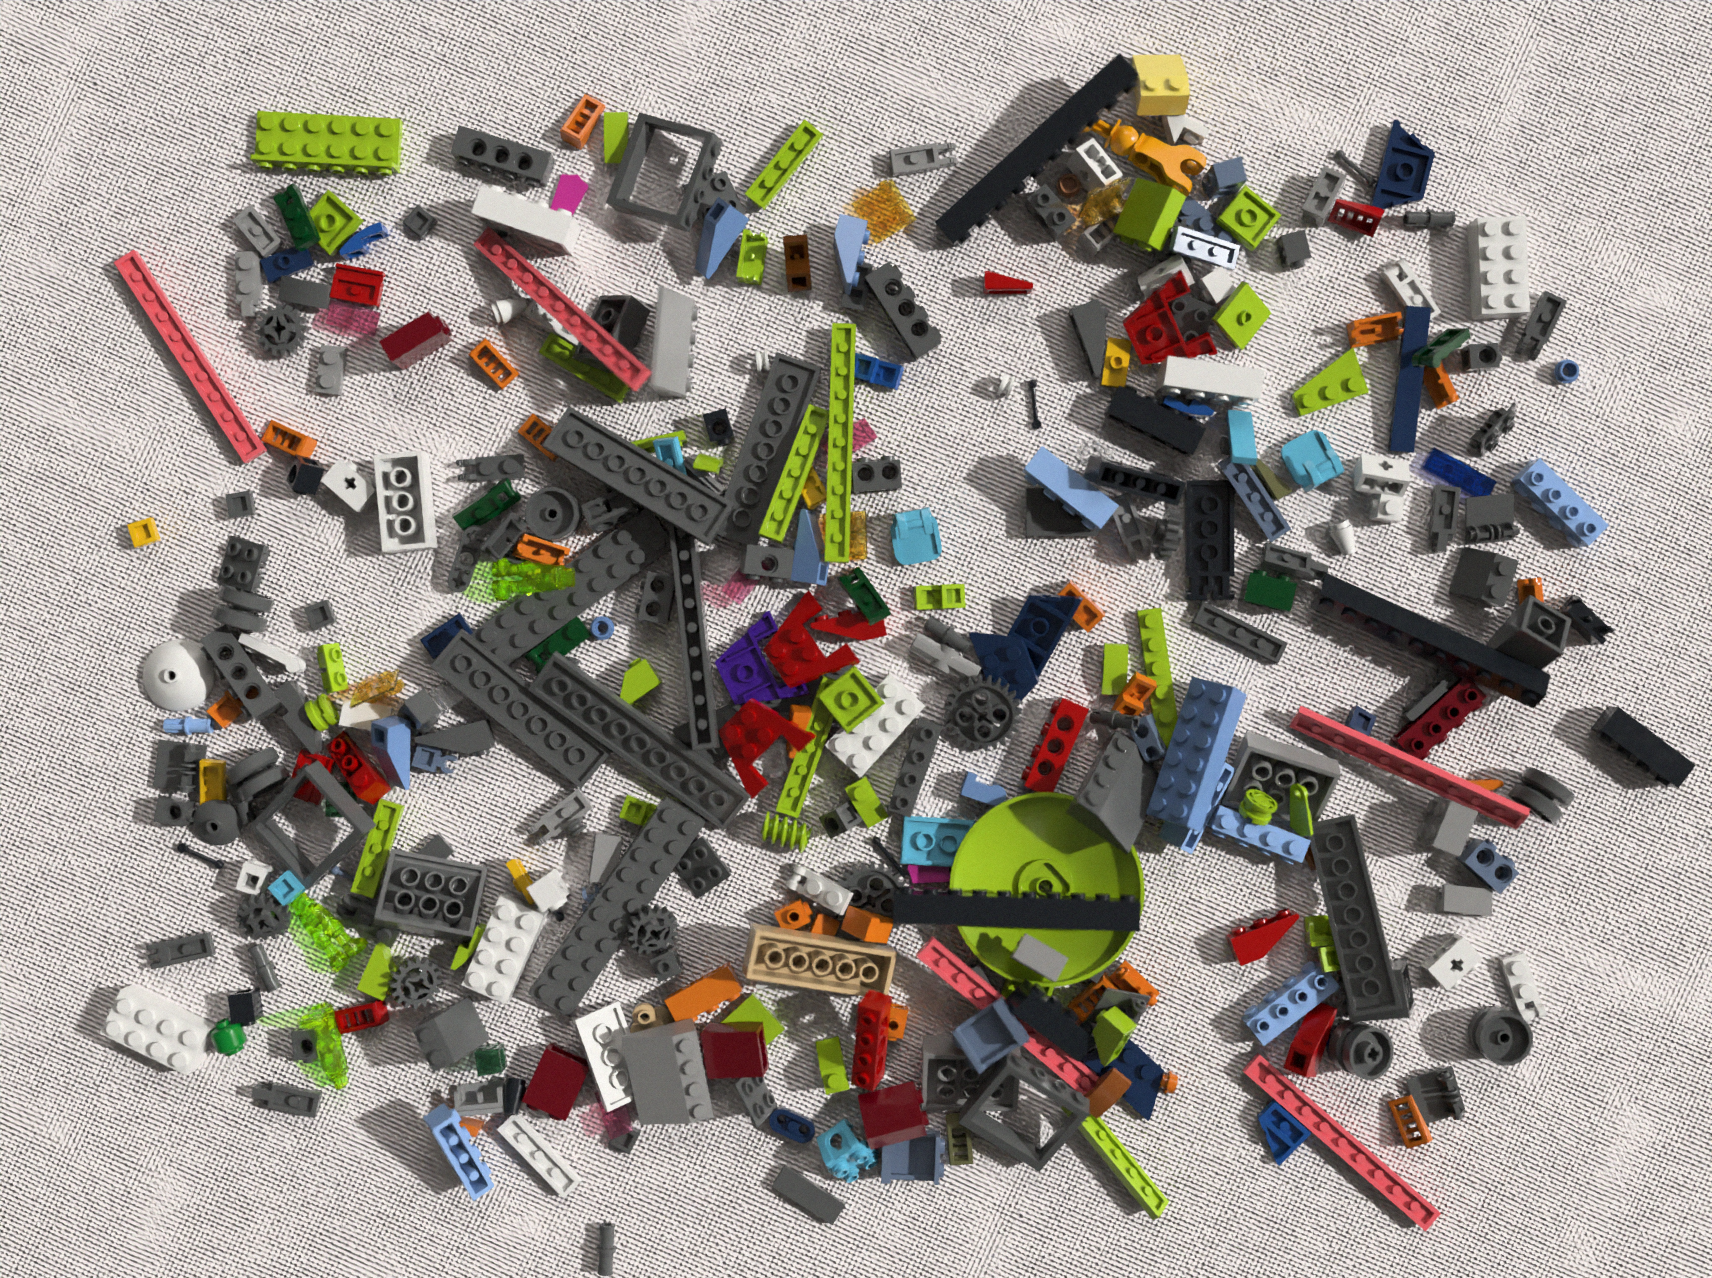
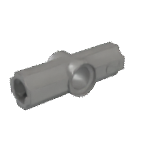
(944, 658)

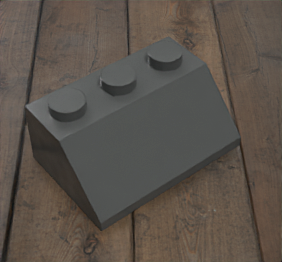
(621, 318)

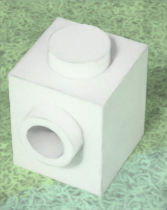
(1216, 287)
(1386, 508)

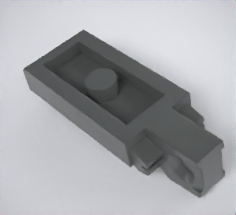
(1443, 516)
(1292, 562)
(1429, 695)
(288, 1098)

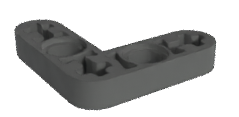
(472, 548)

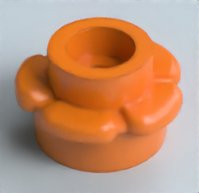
(1169, 1083)

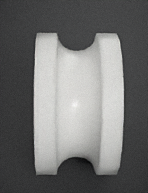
(762, 360)
(1006, 385)

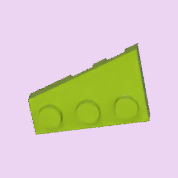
(1333, 385)

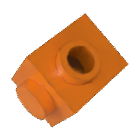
(793, 914)
(897, 1021)

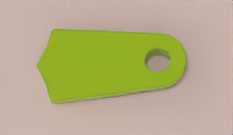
(1299, 811)

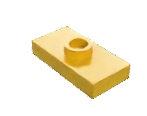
(1116, 362)
(813, 492)
(212, 780)
(521, 878)

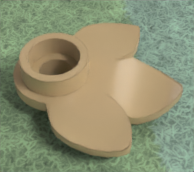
(657, 1017)

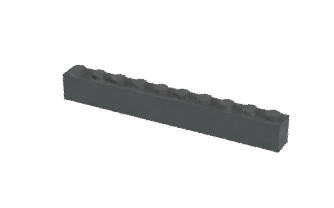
(694, 640)

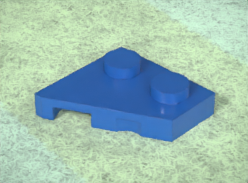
(1282, 1130)

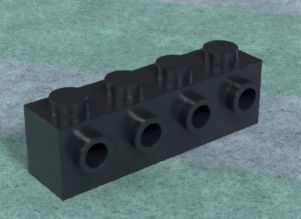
(1155, 421)
(1643, 747)
(1052, 1019)

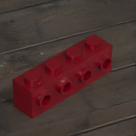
(1439, 719)

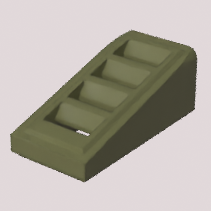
(1271, 482)
(953, 1126)

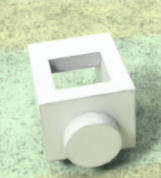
(246, 879)

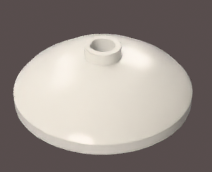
(193, 673)

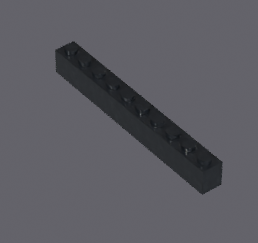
(1038, 149)
(1430, 641)
(1017, 910)

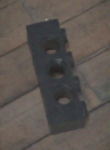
(1133, 480)

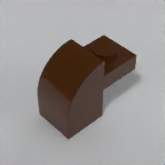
(797, 263)

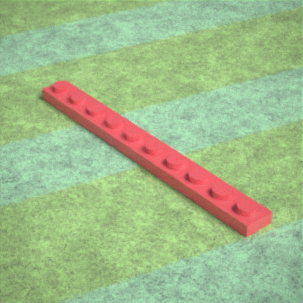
(562, 309)
(190, 356)
(1409, 768)
(982, 994)
(1341, 1141)

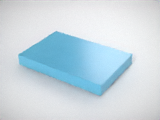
(931, 840)

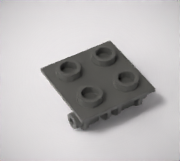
(717, 187)
(1191, 316)
(1499, 422)
(1490, 519)
(242, 564)
(178, 765)
(702, 867)
(1128, 1002)
(1437, 1095)
(756, 1098)

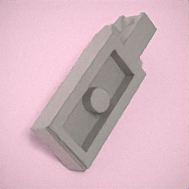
(248, 282)

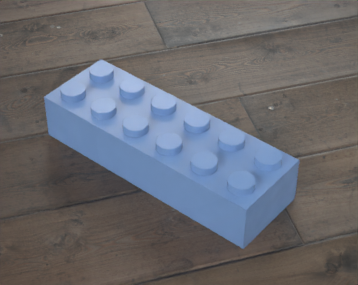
(1196, 753)

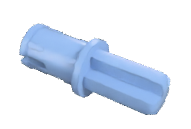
(188, 725)

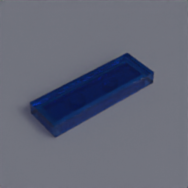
(1457, 474)

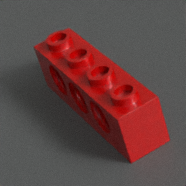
(1047, 782)
(871, 1040)

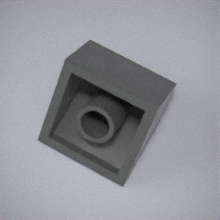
(1483, 576)

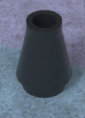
(513, 1094)

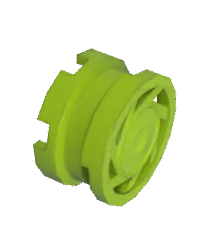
(322, 712)
(1257, 807)

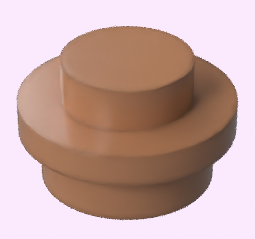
(1068, 185)

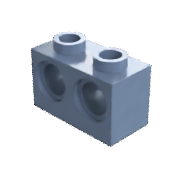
(1224, 178)
(1486, 867)

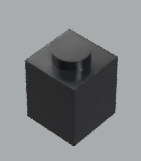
(245, 1006)

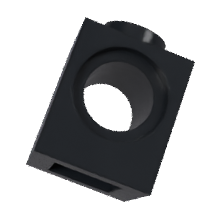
(714, 418)
(305, 475)

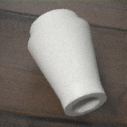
(508, 309)
(1343, 536)

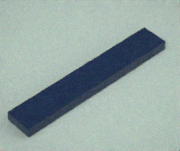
(1408, 380)

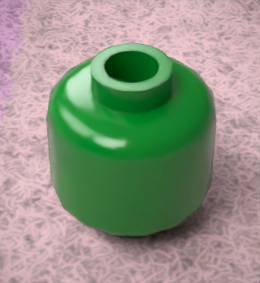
(227, 1037)

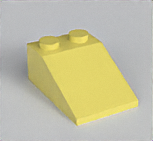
(1161, 85)

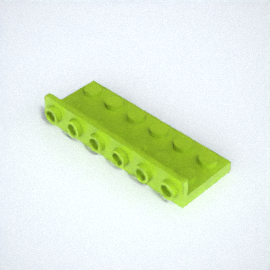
(328, 143)

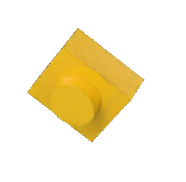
(143, 532)

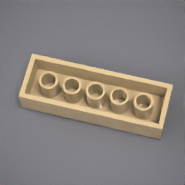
(818, 961)

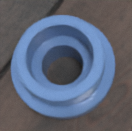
(1572, 368)
(594, 628)

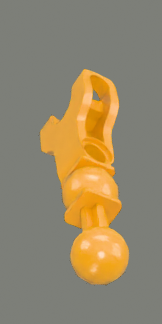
(1153, 155)

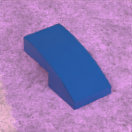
(357, 245)
(878, 372)
(1194, 408)

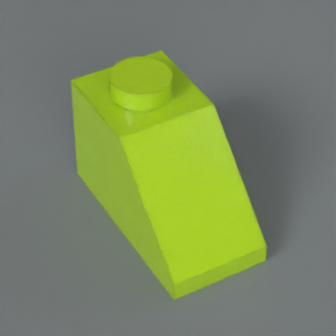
(639, 680)
(866, 801)
(377, 973)
(1112, 1033)
(832, 1065)

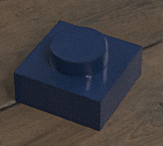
(1360, 720)

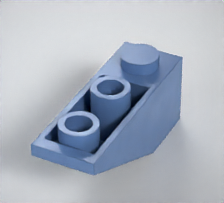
(718, 234)
(847, 245)
(809, 551)
(392, 747)

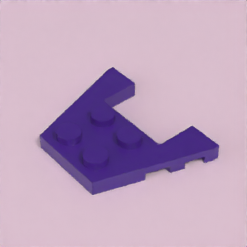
(747, 670)

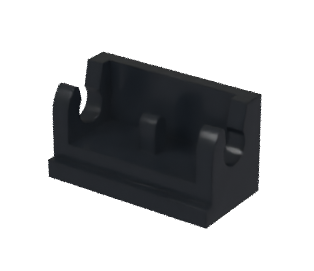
(1585, 621)

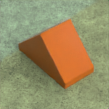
(867, 925)

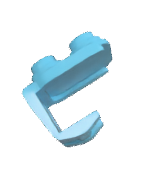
(1311, 460)
(915, 536)
(851, 1157)

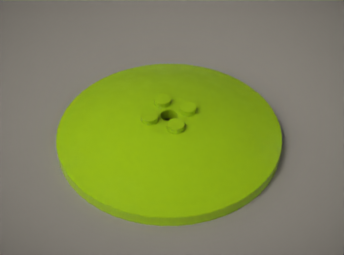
(1035, 842)

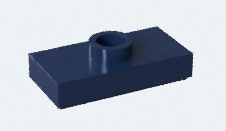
(286, 264)
(439, 638)

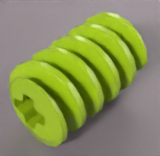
(785, 832)

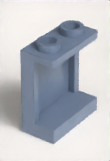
(989, 1035)
(914, 1159)

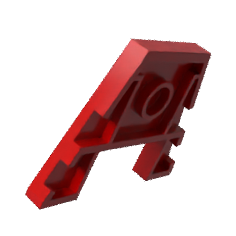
(1155, 329)
(796, 652)
(752, 733)

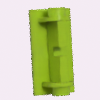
(331, 657)

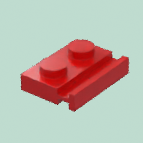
(357, 285)
(309, 791)

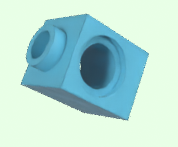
(286, 888)

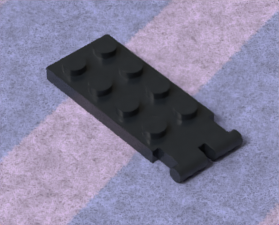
(1209, 539)

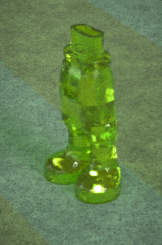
(535, 578)
(322, 927)
(329, 1042)

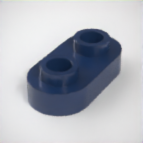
(791, 1125)

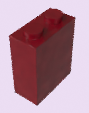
(416, 340)
(734, 1050)
(556, 1082)
(893, 1115)

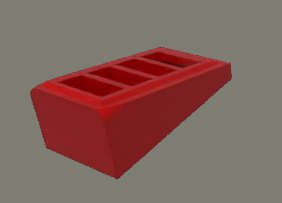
(1358, 209)
(1000, 284)
(376, 1012)

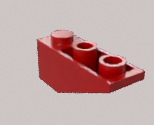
(850, 625)
(358, 769)
(1258, 939)
(1310, 1041)

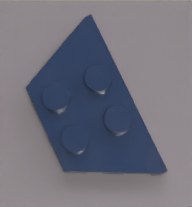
(1402, 170)
(1043, 624)
(1006, 659)
(1139, 1069)

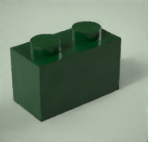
(1268, 591)

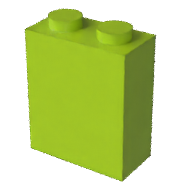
(1149, 215)

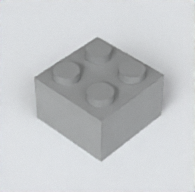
(1446, 825)

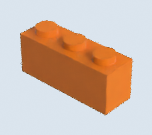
(704, 993)

